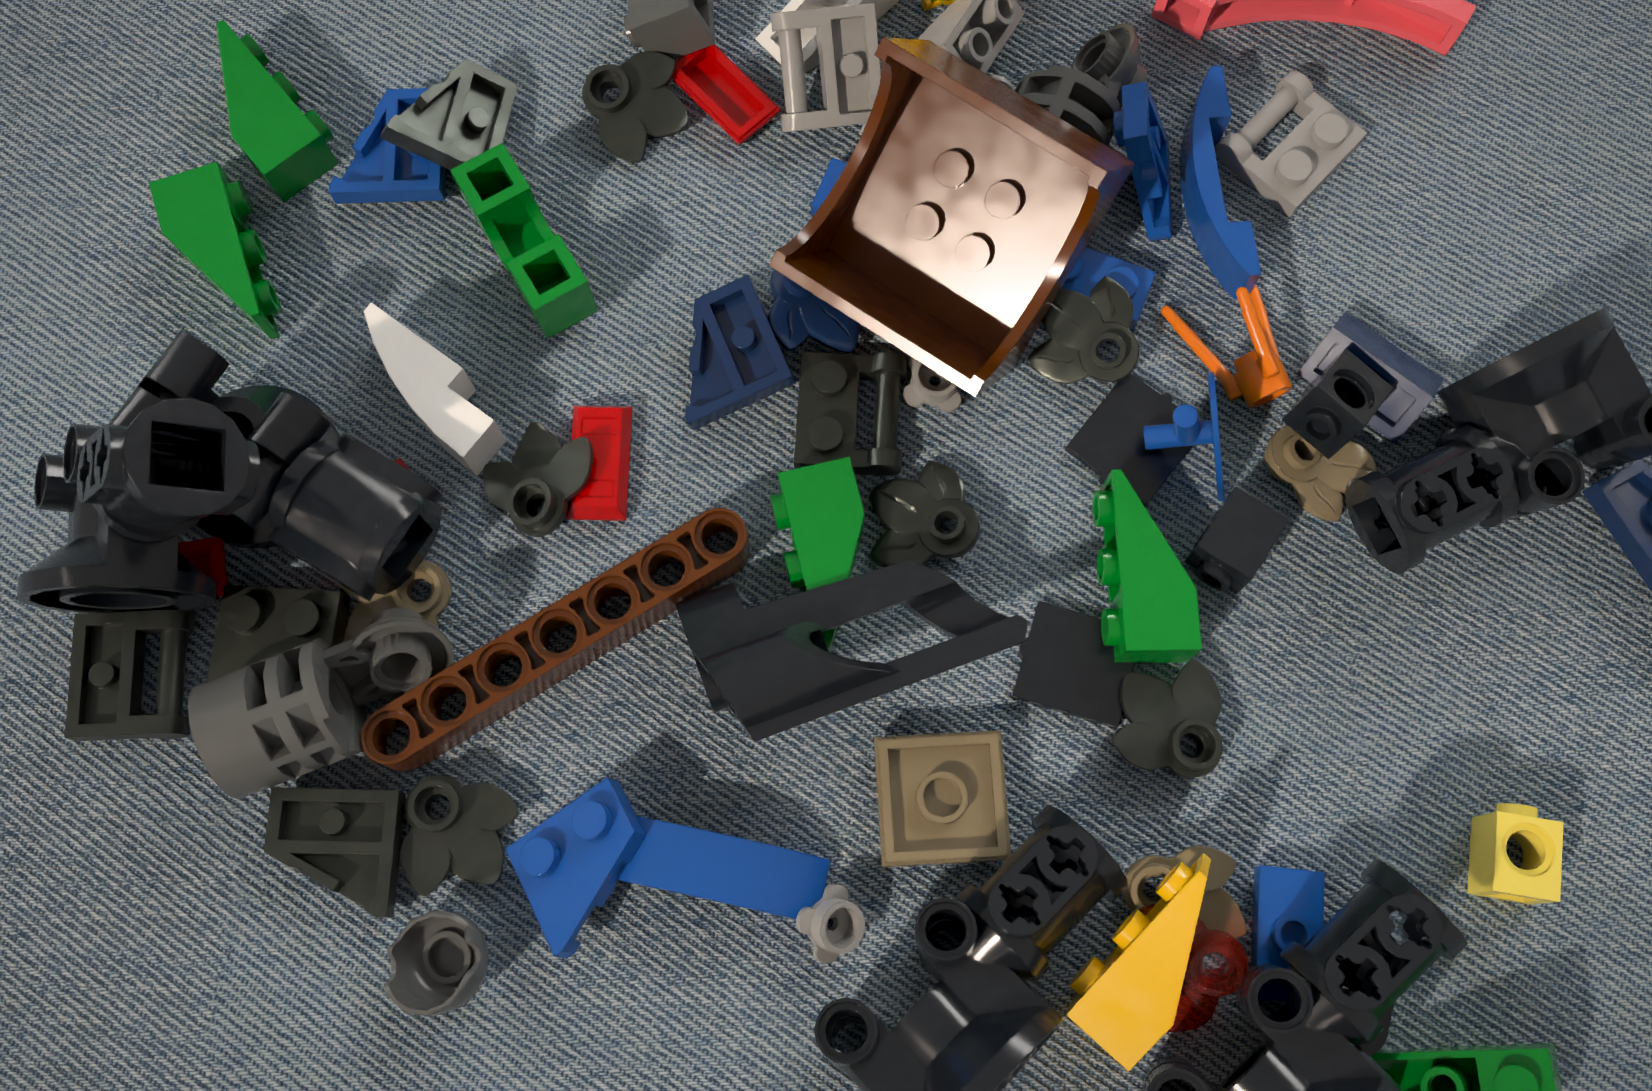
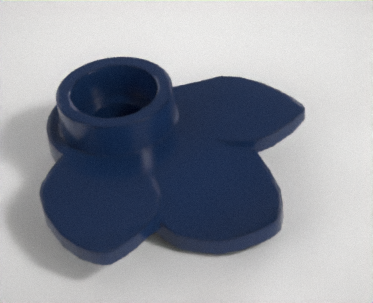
(802, 314)

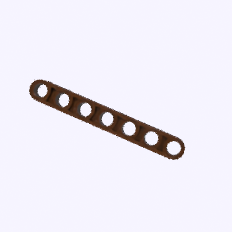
(530, 639)

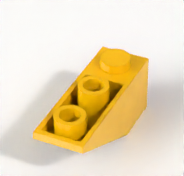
(1137, 988)

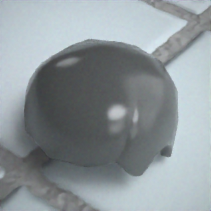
(436, 963)

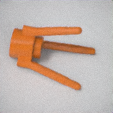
(1260, 372)

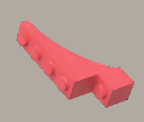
(1425, 22)

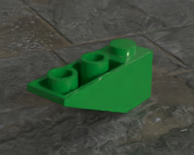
(266, 123)
(209, 227)
(824, 523)
(1149, 592)
(1474, 1068)

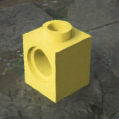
(1493, 873)

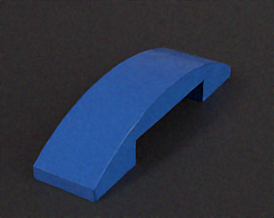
(1224, 245)
(726, 869)

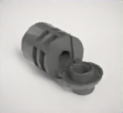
(1093, 85)
(308, 701)

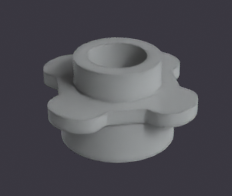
(921, 392)
(846, 929)

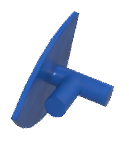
(1189, 431)

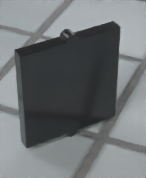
(1115, 437)
(1070, 667)

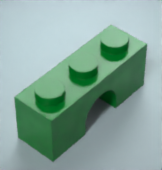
(523, 240)

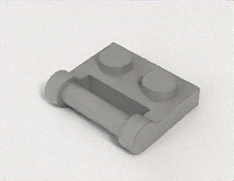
(846, 59)
(1305, 154)

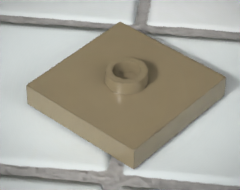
(941, 799)

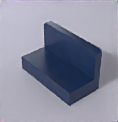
(1411, 381)

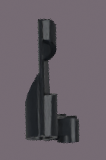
(775, 662)

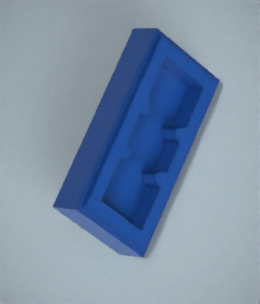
(1285, 909)

